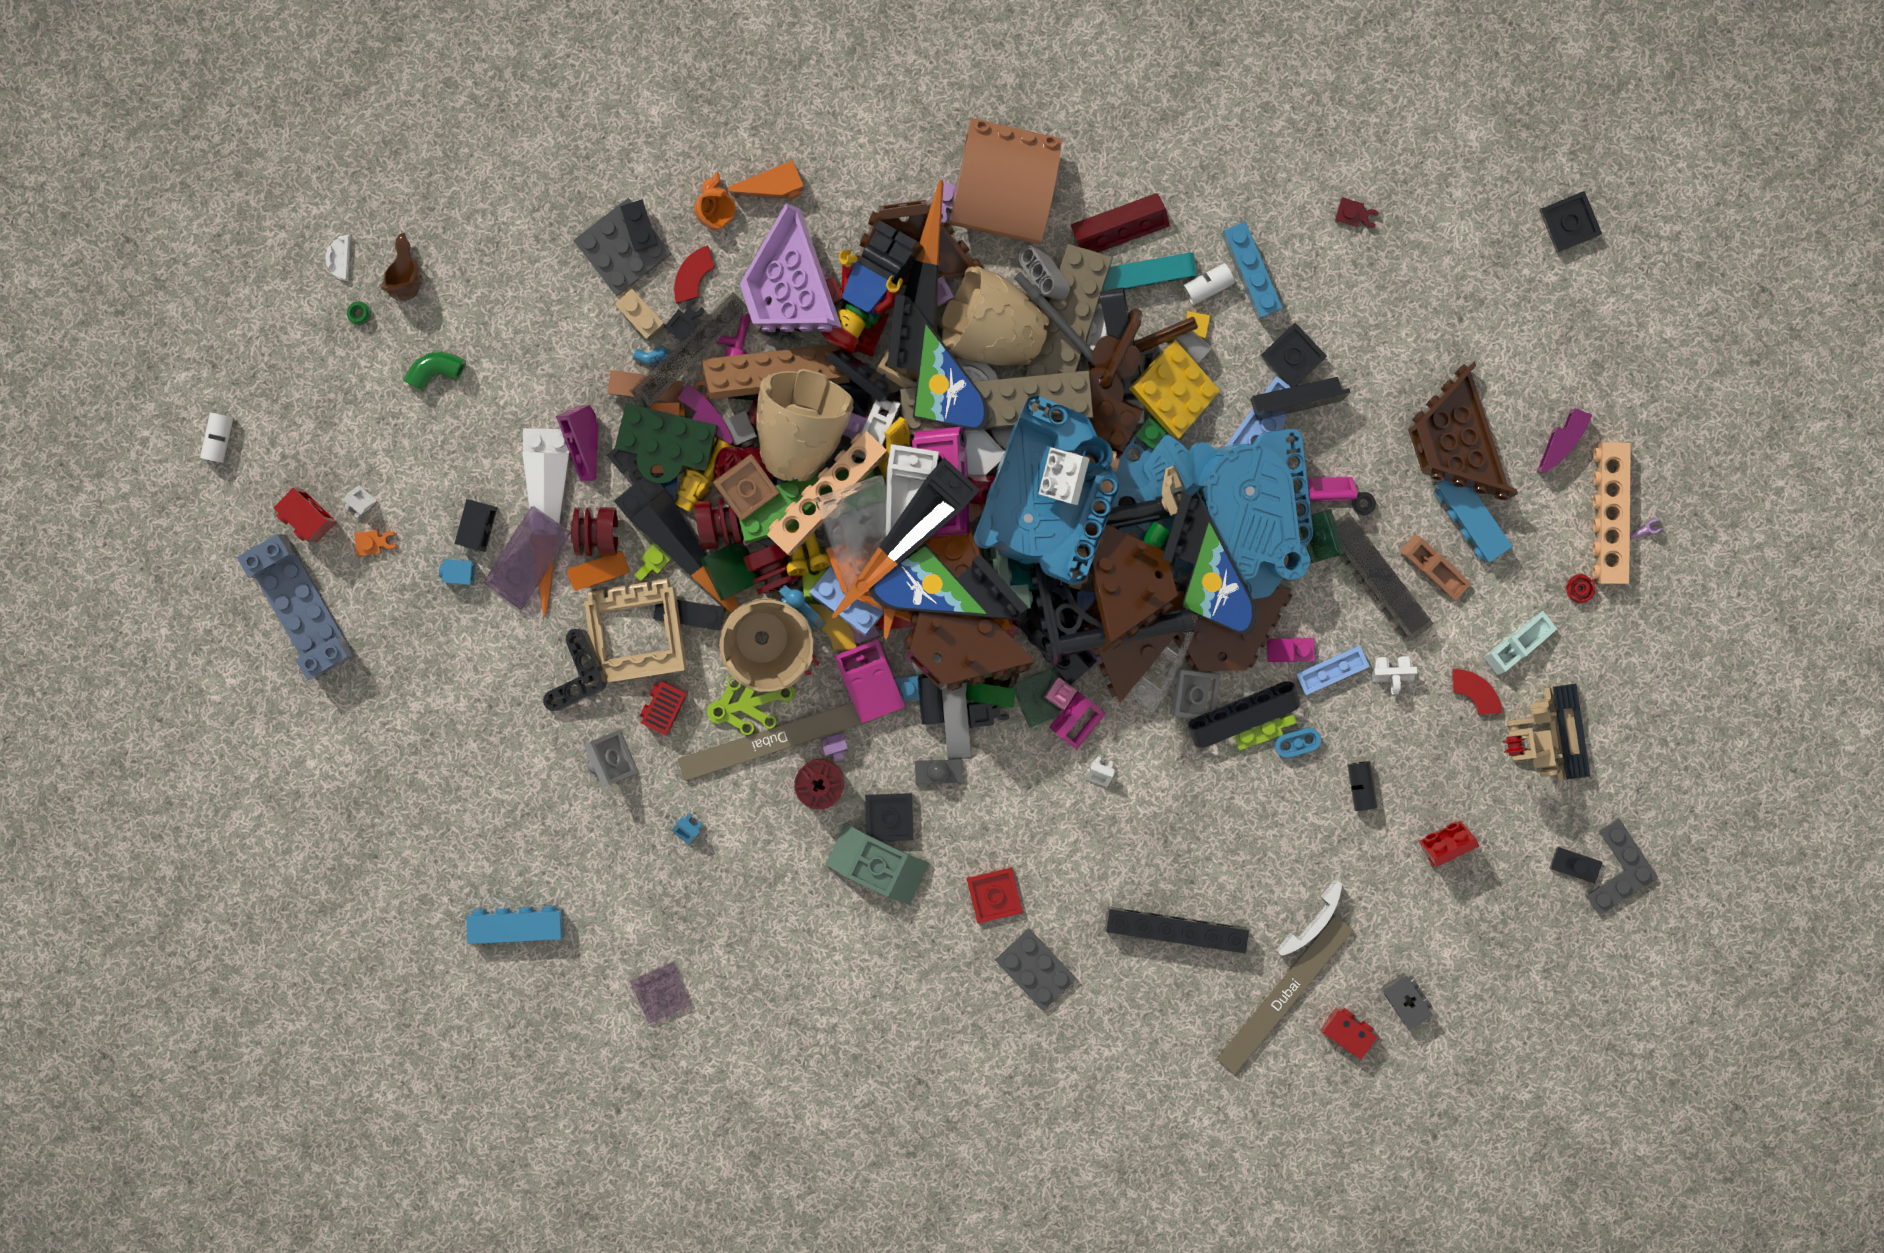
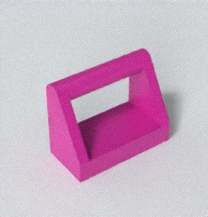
(1332, 489)
(1072, 713)

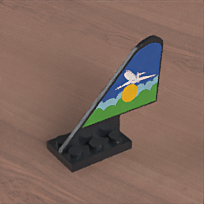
(943, 387)
(1215, 584)
(928, 586)

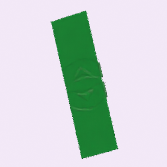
(991, 694)

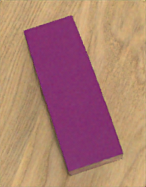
(705, 411)
(1564, 439)

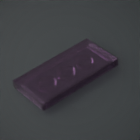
(527, 557)

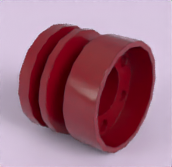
(730, 456)
(716, 523)
(594, 531)
(773, 569)
(817, 770)

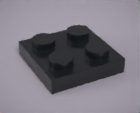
(1570, 221)
(1293, 355)
(889, 816)

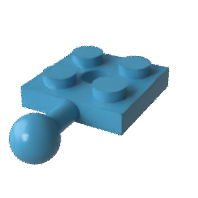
(796, 599)

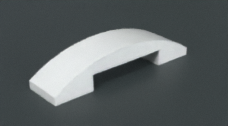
(1293, 943)

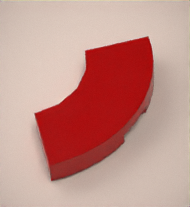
(691, 273)
(1477, 690)

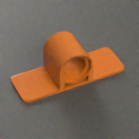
(597, 571)

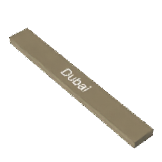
(769, 741)
(1284, 994)

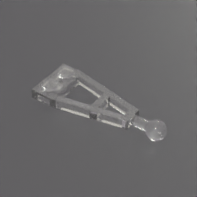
(1146, 693)

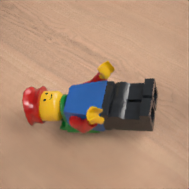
(871, 283)

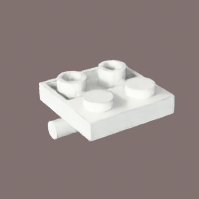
(1064, 476)

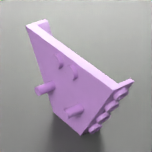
(791, 276)

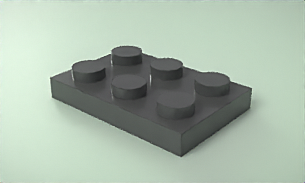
(1035, 969)

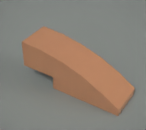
(622, 382)
(1435, 567)

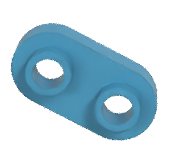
(1297, 742)

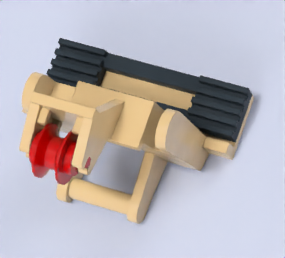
(1555, 750)

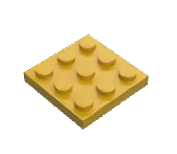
(1174, 389)

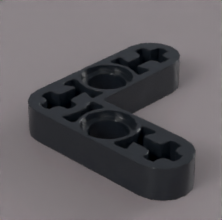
(586, 674)

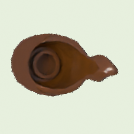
(403, 276)

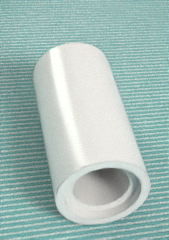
(1209, 284)
(216, 437)

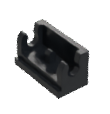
(476, 525)

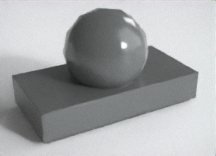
(938, 771)

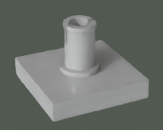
(609, 759)

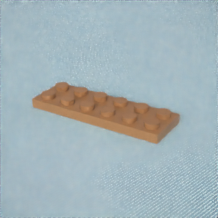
(743, 373)

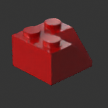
(304, 515)

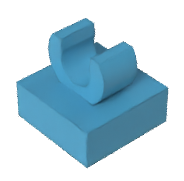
(686, 830)

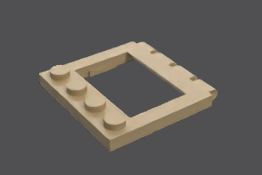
(642, 664)

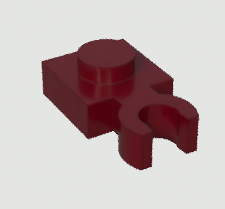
(1352, 212)

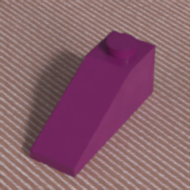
(581, 437)

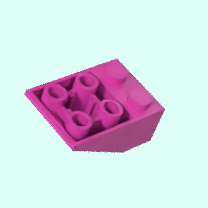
(870, 680)

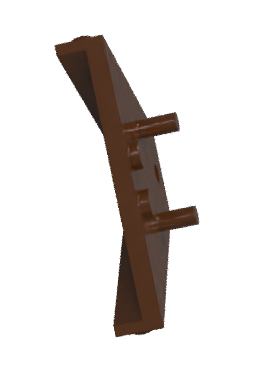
(952, 253)
(1456, 441)
(1128, 583)
(968, 649)
(1240, 649)
(1133, 658)

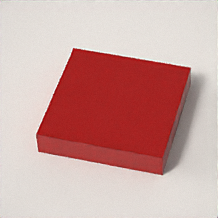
(994, 895)

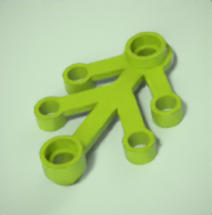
(745, 704)

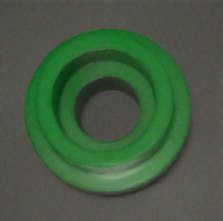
(351, 313)

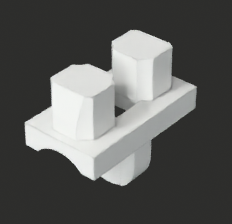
(1403, 672)

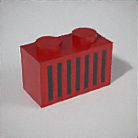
(663, 707)

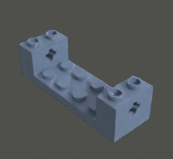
(297, 605)

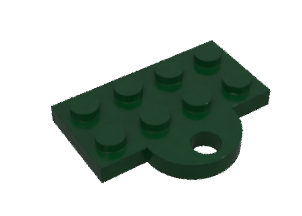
(665, 441)

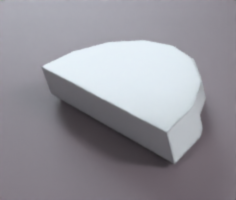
(339, 257)

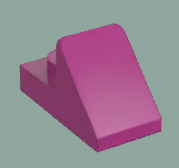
(1290, 650)

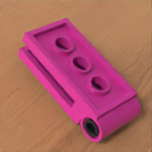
(951, 446)

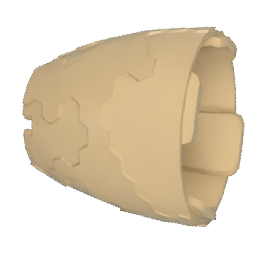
(992, 321)
(800, 422)
(778, 660)

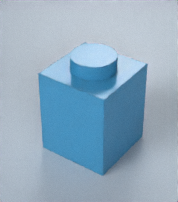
(457, 572)

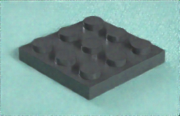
(612, 252)

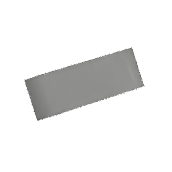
(1044, 273)

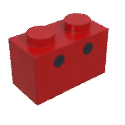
(1349, 1033)

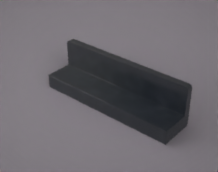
(1298, 398)

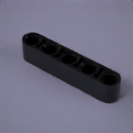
(1116, 321)
(1244, 714)

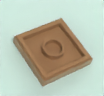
(746, 487)

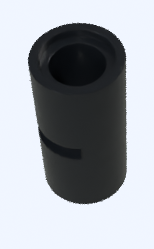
(930, 702)
(1362, 786)

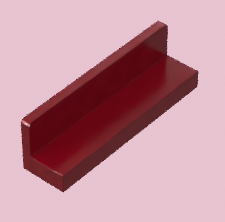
(1121, 224)

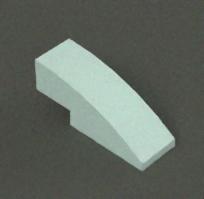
(1520, 643)

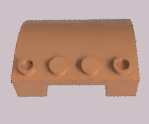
(1006, 181)

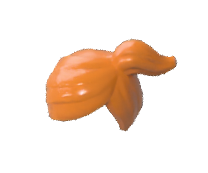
(721, 208)

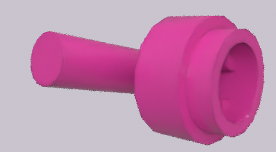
(738, 341)

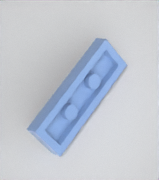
(1332, 670)

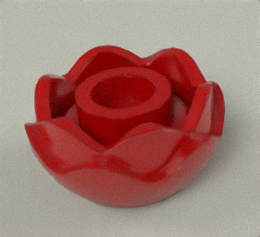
(1587, 591)

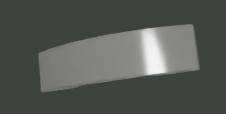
(956, 723)

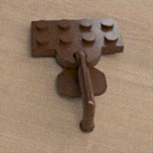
(1115, 360)

